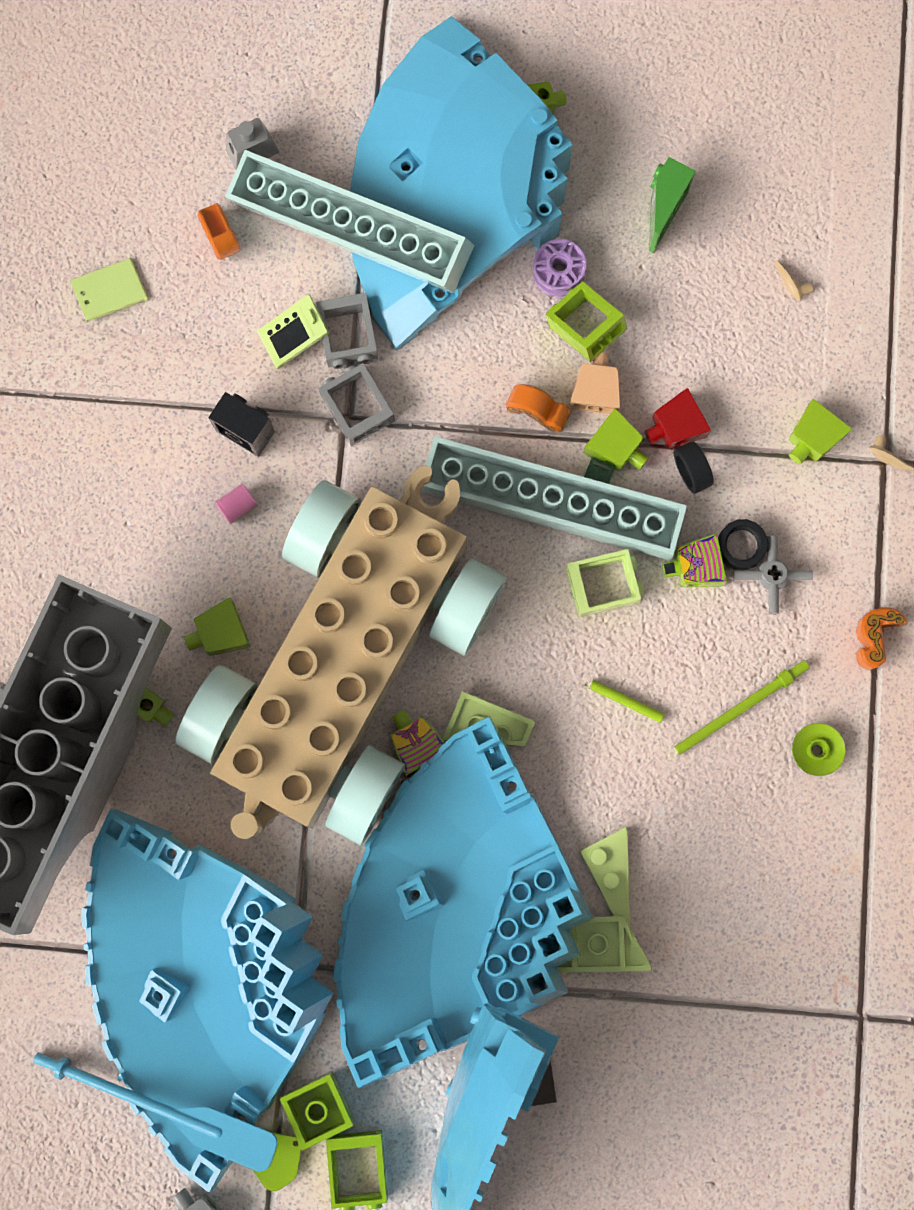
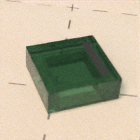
(599, 471)

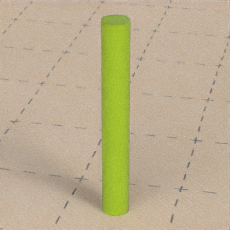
(626, 701)

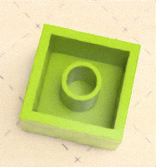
(317, 1110)

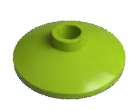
(831, 747)

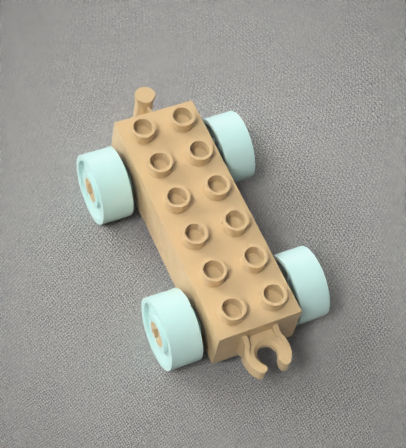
(378, 583)

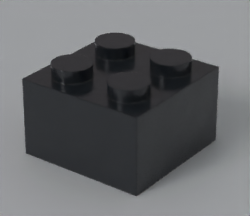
(241, 423)

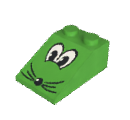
(670, 189)

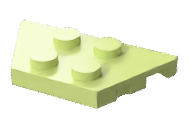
(606, 946)

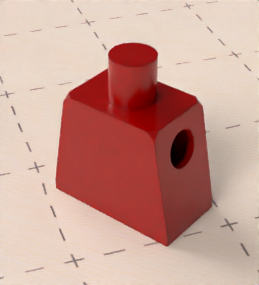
(678, 422)

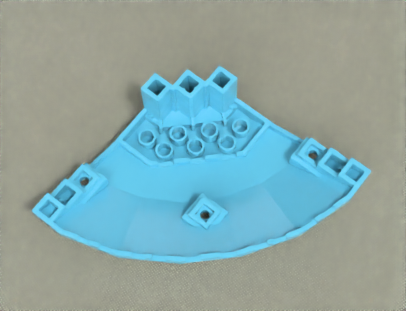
(479, 161)
(485, 915)
(229, 976)
(492, 1082)

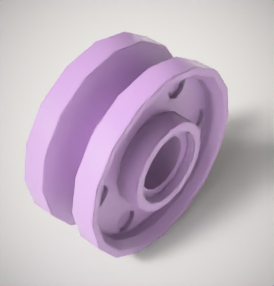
(562, 253)

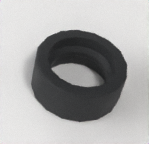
(693, 467)
(760, 536)

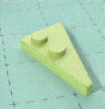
(609, 867)

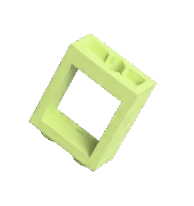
(629, 566)

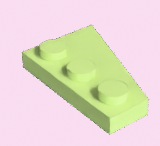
(471, 709)

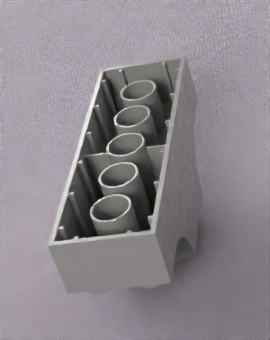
(66, 735)

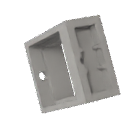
(346, 306)
(371, 424)

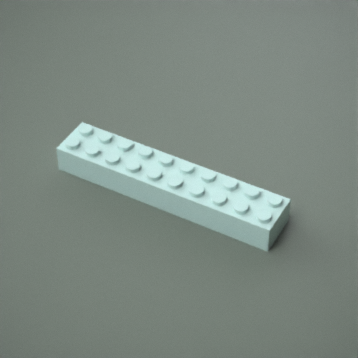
(350, 221)
(556, 499)

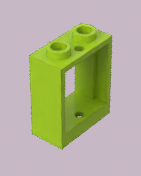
(600, 337)
(356, 1140)

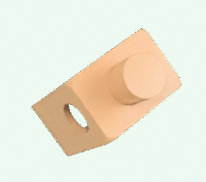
(596, 387)

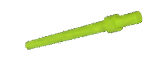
(783, 679)

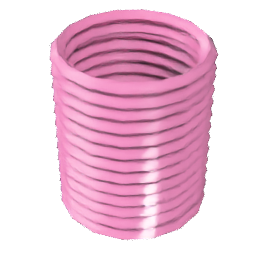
(236, 503)

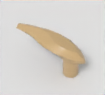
(792, 285)
(887, 457)

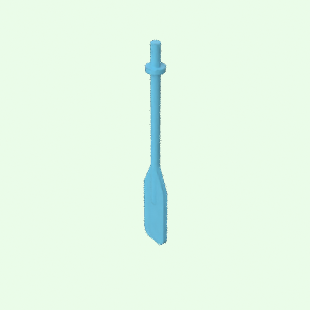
(200, 1125)

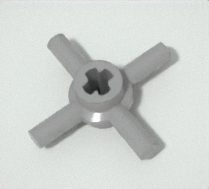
(779, 569)

